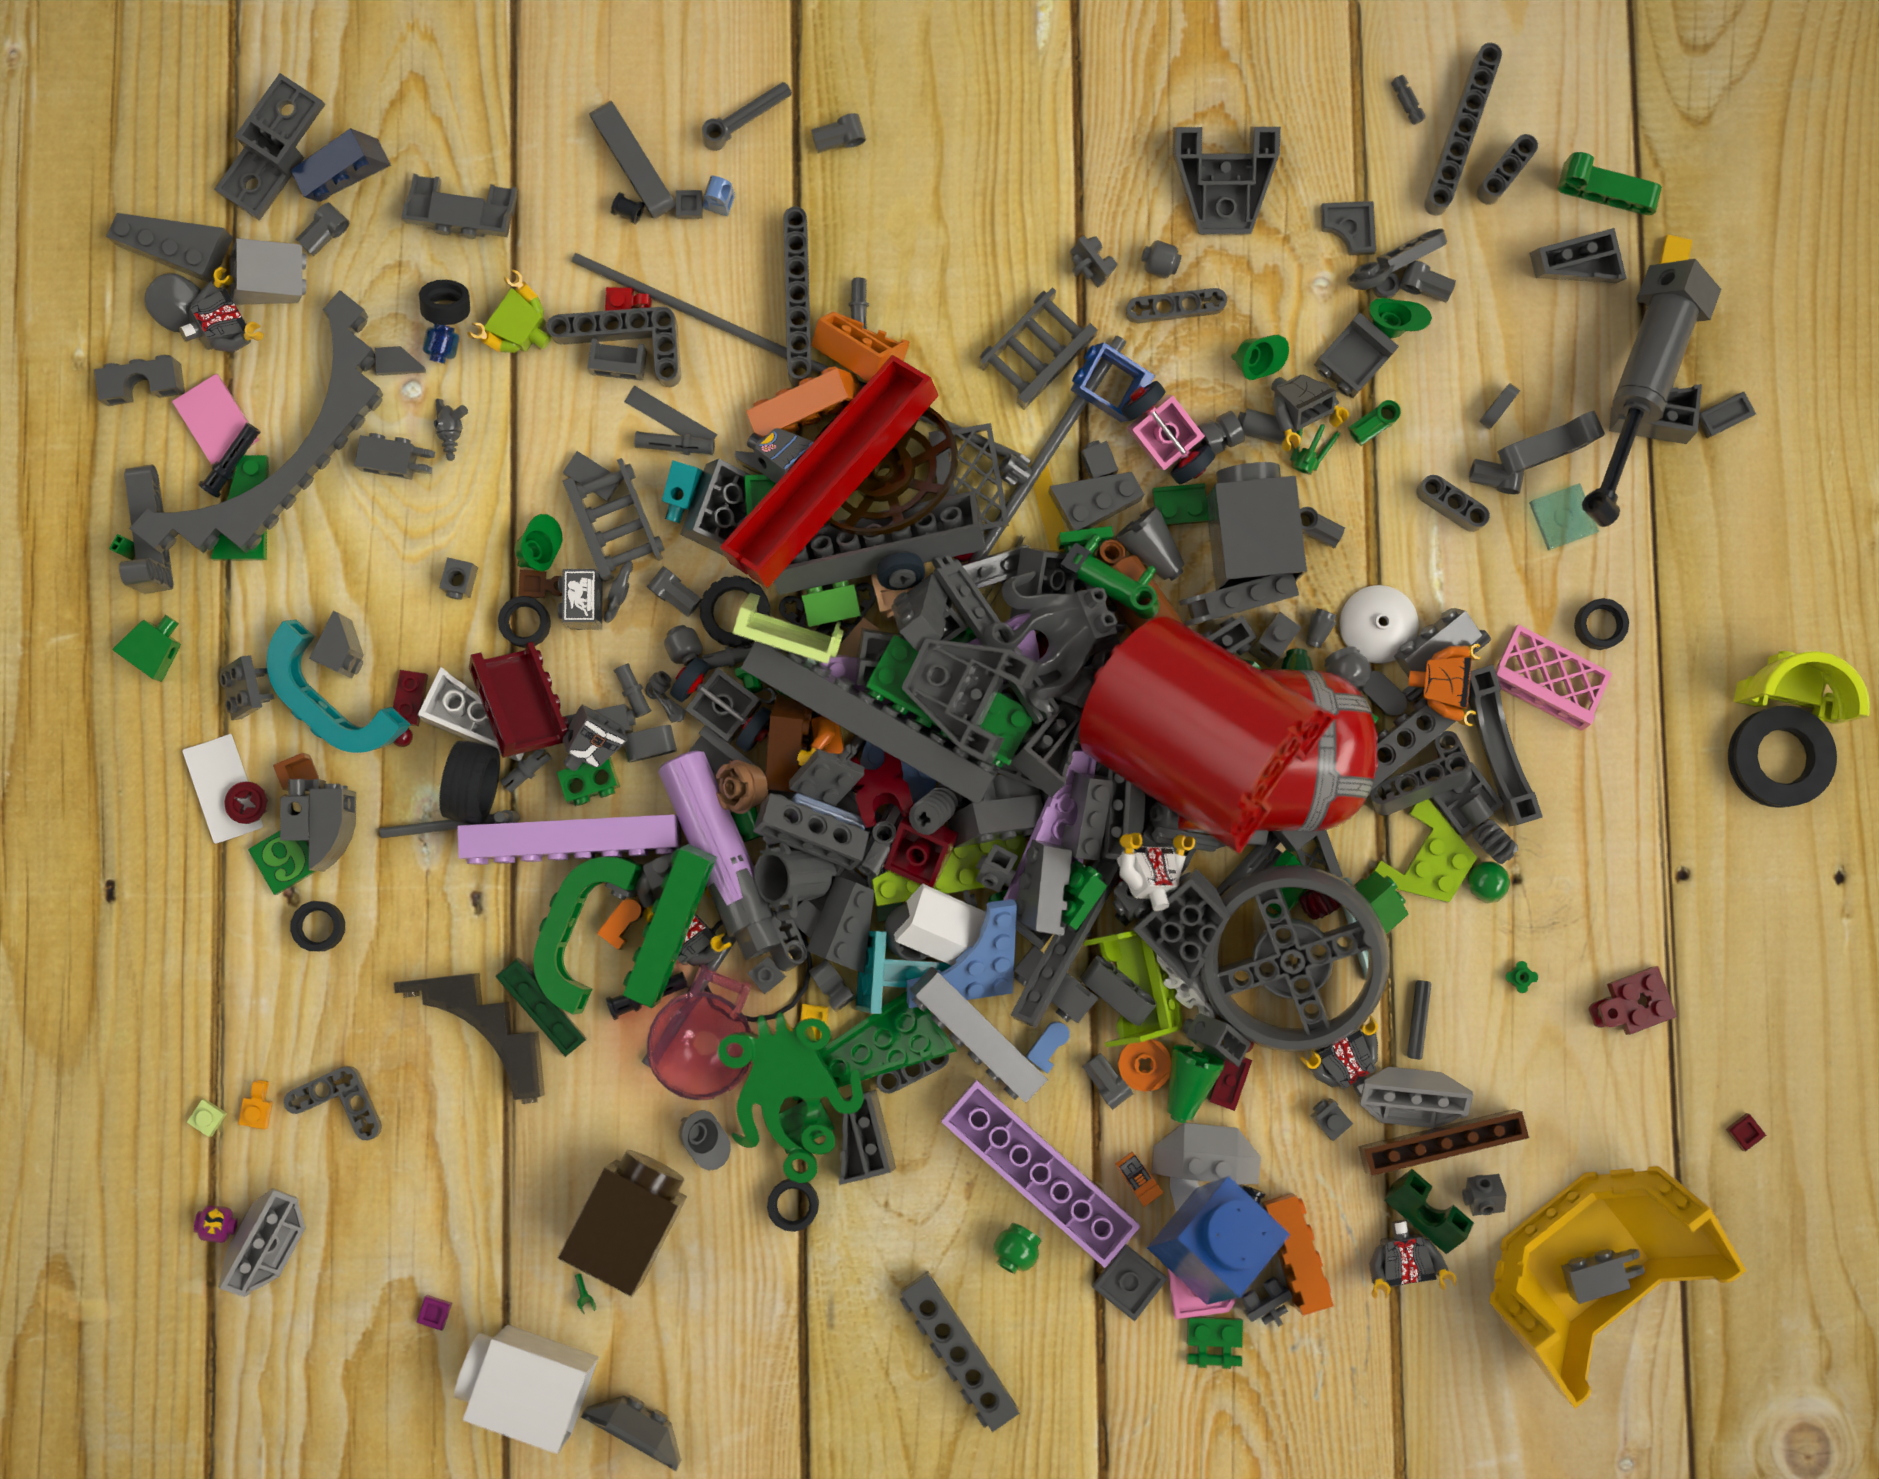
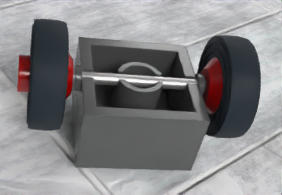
(722, 704)

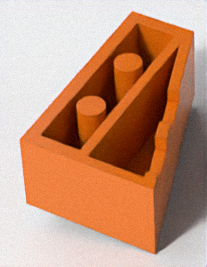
(854, 346)

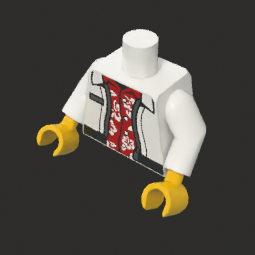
(1152, 870)

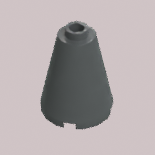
(1153, 544)

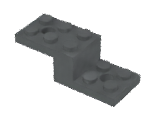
(269, 146)

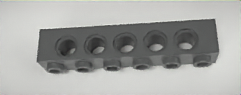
(990, 1415)

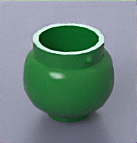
(1016, 1248)

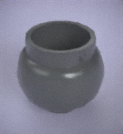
(1350, 666)

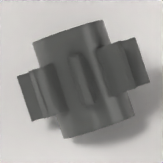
(1015, 469)

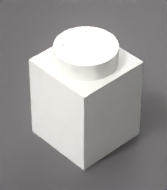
(525, 1386)

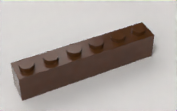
(1443, 1142)

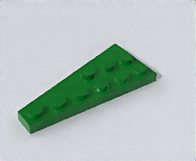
(885, 1043)

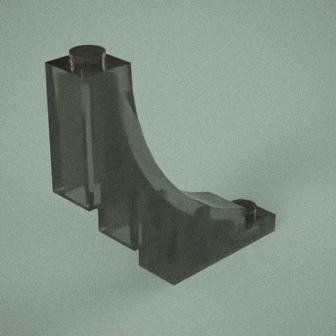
(463, 998)

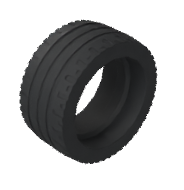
(469, 782)

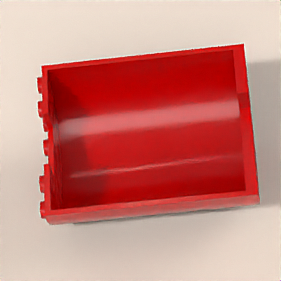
(1197, 727)

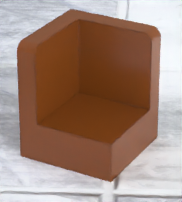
(296, 767)

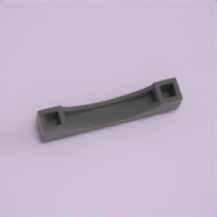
(1511, 784)

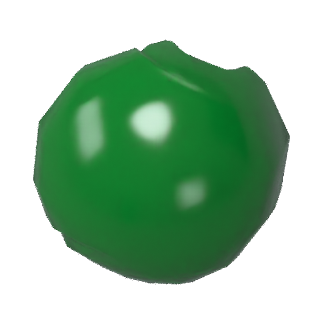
(1489, 881)

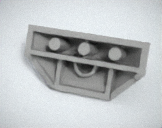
(1415, 1097)
(1206, 1154)
(262, 1243)

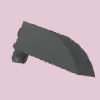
(330, 822)

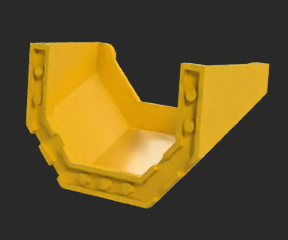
(1594, 1213)

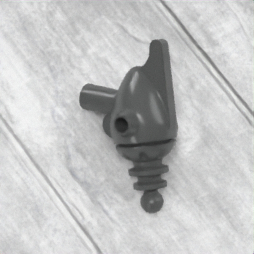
(449, 426)

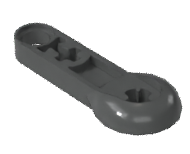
(1375, 273)

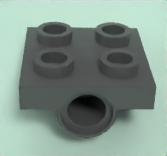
(1469, 803)

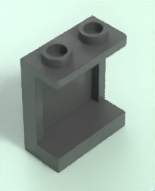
(1355, 356)

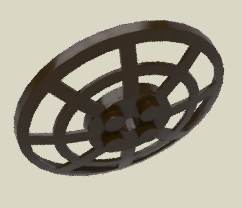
(899, 479)

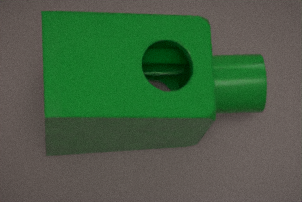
(150, 647)

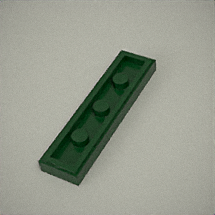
(545, 1014)

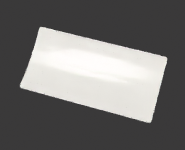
(214, 770)

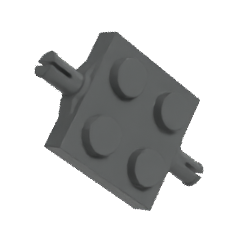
(827, 775)

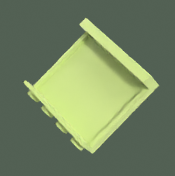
(785, 634)

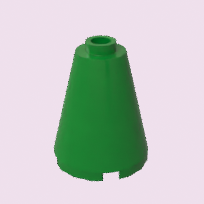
(1190, 1081)

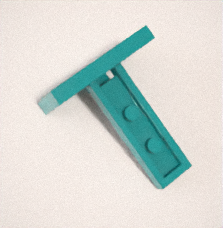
(885, 972)

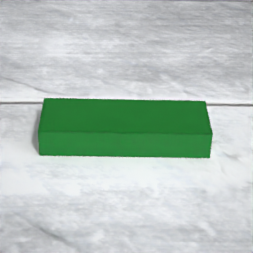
(123, 547)

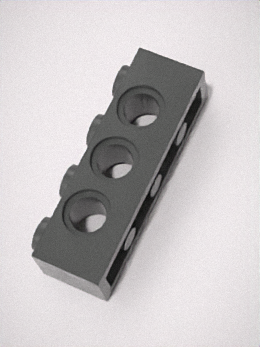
(797, 834)

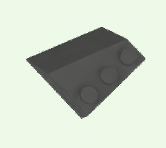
(716, 506)
(1187, 928)

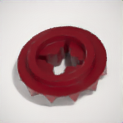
(235, 808)

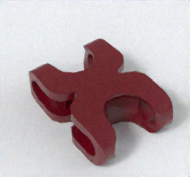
(882, 787)

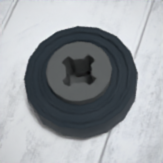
(900, 571)

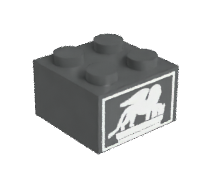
(581, 599)

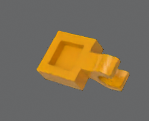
(256, 1110)

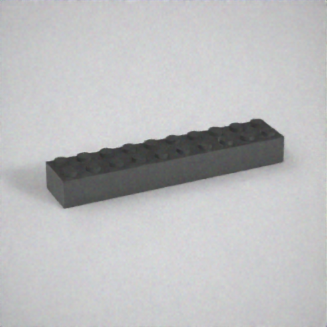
(871, 719)

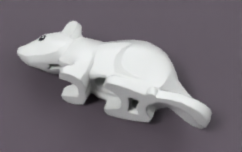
(1188, 996)

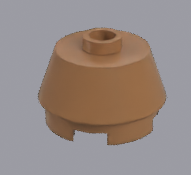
(741, 786)

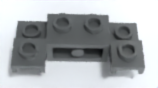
(459, 213)

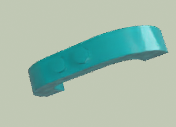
(307, 705)

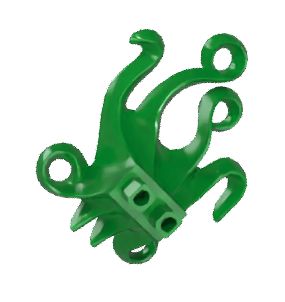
(784, 1067)

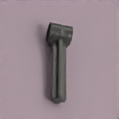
(742, 116)

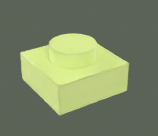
(207, 1117)

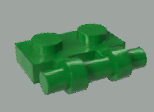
(1214, 1333)

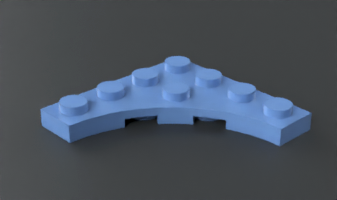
(989, 964)

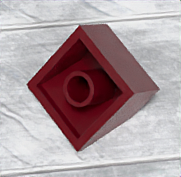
(920, 855)

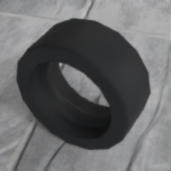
(447, 313)
(510, 607)
(1616, 610)
(296, 926)
(788, 1225)

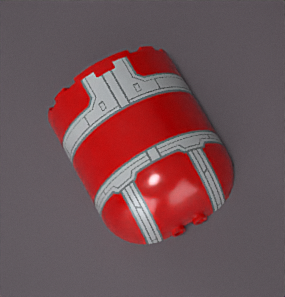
(1339, 769)

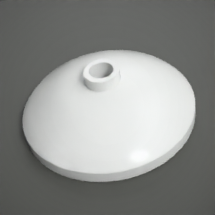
(1361, 625)

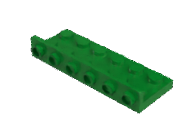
(1003, 717)

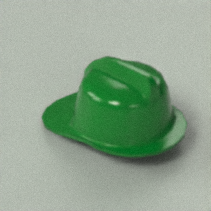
(1398, 316)
(1261, 356)
(539, 543)

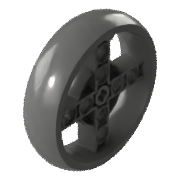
(1318, 1029)

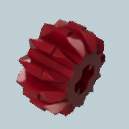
(1318, 904)

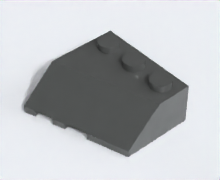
(1048, 576)

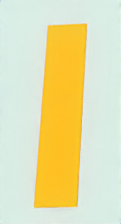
(1049, 513)

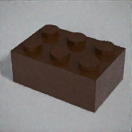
(787, 737)

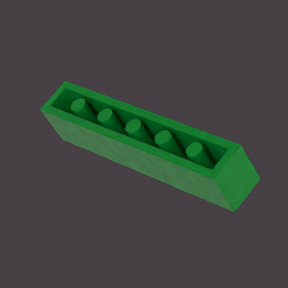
(669, 925)

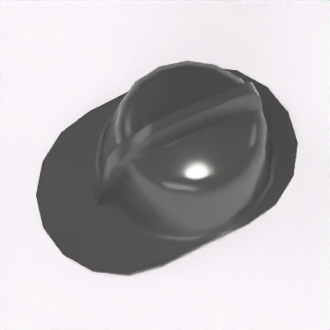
(705, 1140)

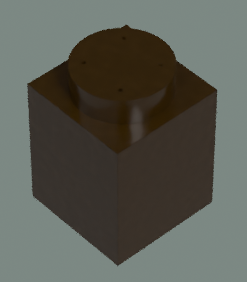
(625, 1221)

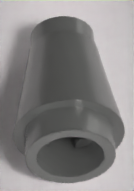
(1320, 627)

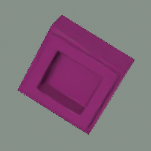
(434, 1312)

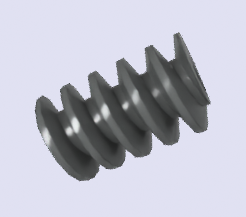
(933, 810)

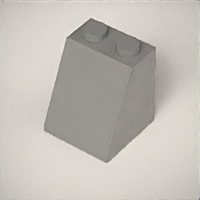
(266, 272)

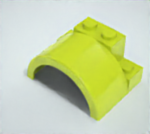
(1802, 681)

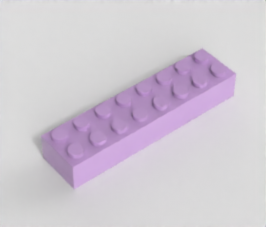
(569, 837)
(1040, 1173)

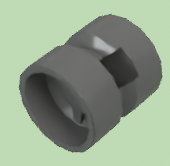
(1222, 433)

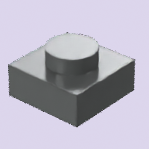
(689, 204)

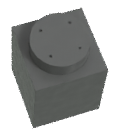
(1254, 524)

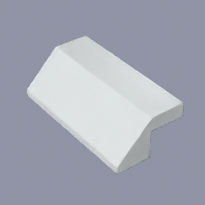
(940, 925)

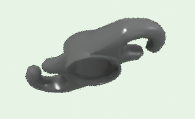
(618, 591)

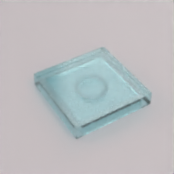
(1562, 517)

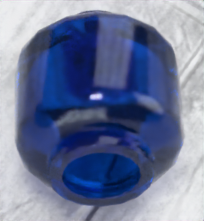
(441, 343)

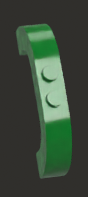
(561, 920)

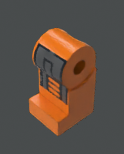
(619, 922)
(1139, 1179)

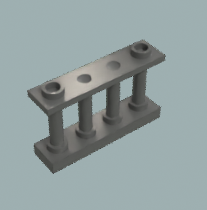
(1044, 372)
(588, 516)

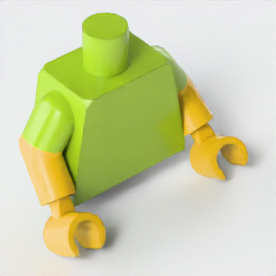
(515, 321)

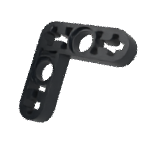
(828, 627)

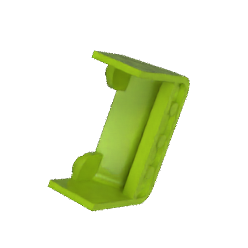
(1140, 964)

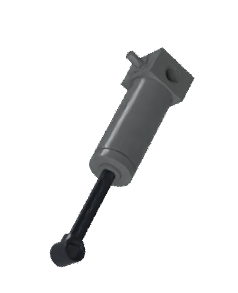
(1675, 300)

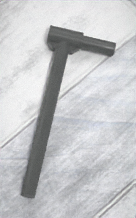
(505, 816)

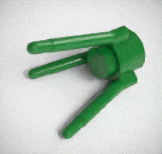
(1306, 459)

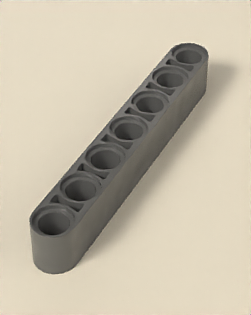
(1464, 117)
(793, 285)

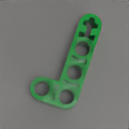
(1607, 187)

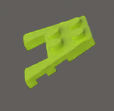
(1440, 861)

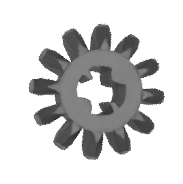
(1495, 841)

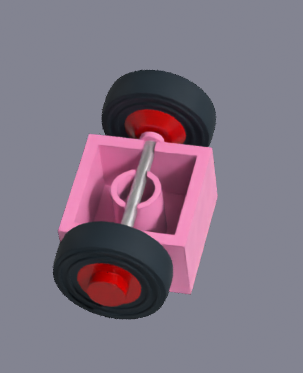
(1166, 432)

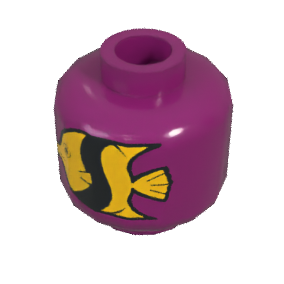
(215, 1224)

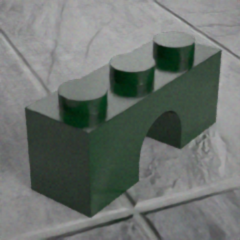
(1442, 1227)

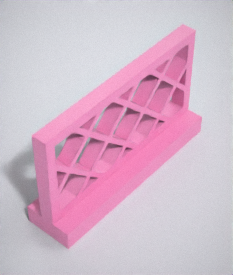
(1546, 698)

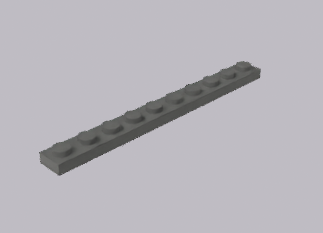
(1064, 948)

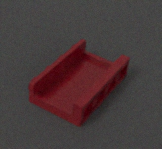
(519, 701)

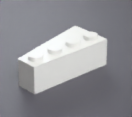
(458, 711)

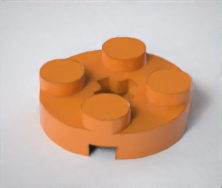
(1144, 1079)

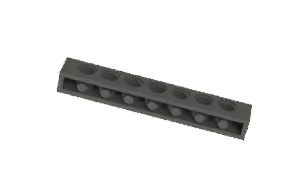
(1394, 756)

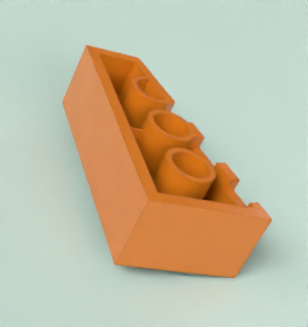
(1298, 1256)

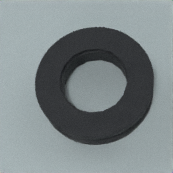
(1818, 747)

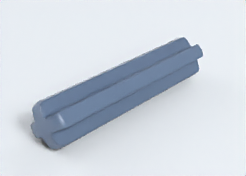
(824, 808)

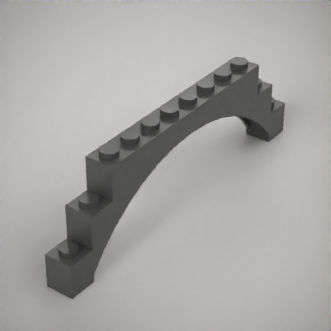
(255, 511)

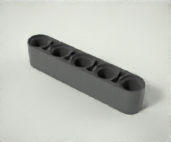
(632, 160)

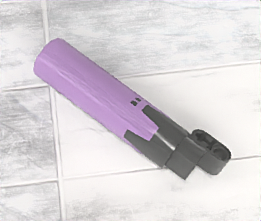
(731, 883)

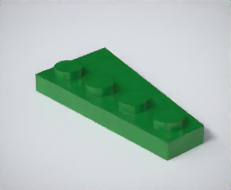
(248, 474)

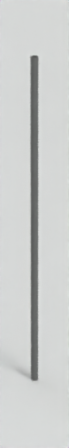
(736, 330)

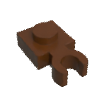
(534, 584)

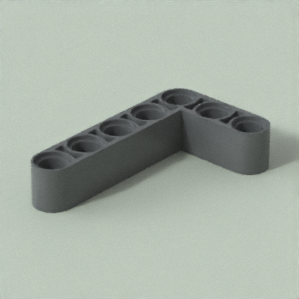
(625, 331)
(151, 569)

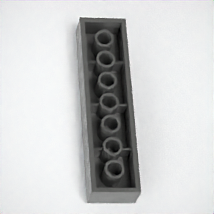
(838, 556)

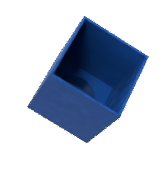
(1223, 1264)

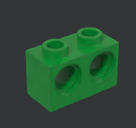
(590, 787)

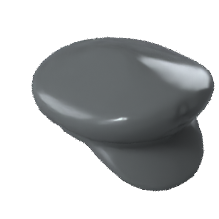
(170, 299)

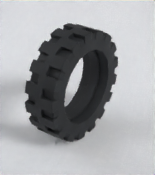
(710, 598)

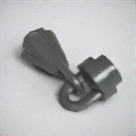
(661, 683)

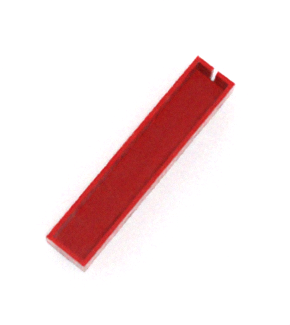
(829, 471)

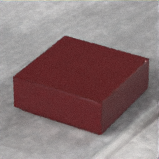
(1746, 1132)

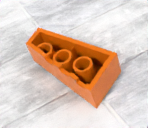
(805, 402)

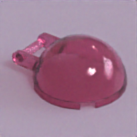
(687, 1038)

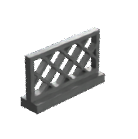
(944, 465)

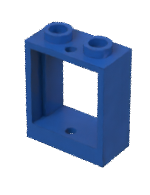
(1140, 376)

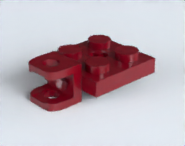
(1623, 1005)

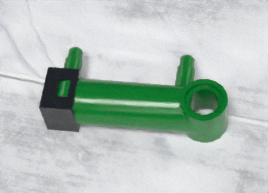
(1081, 565)

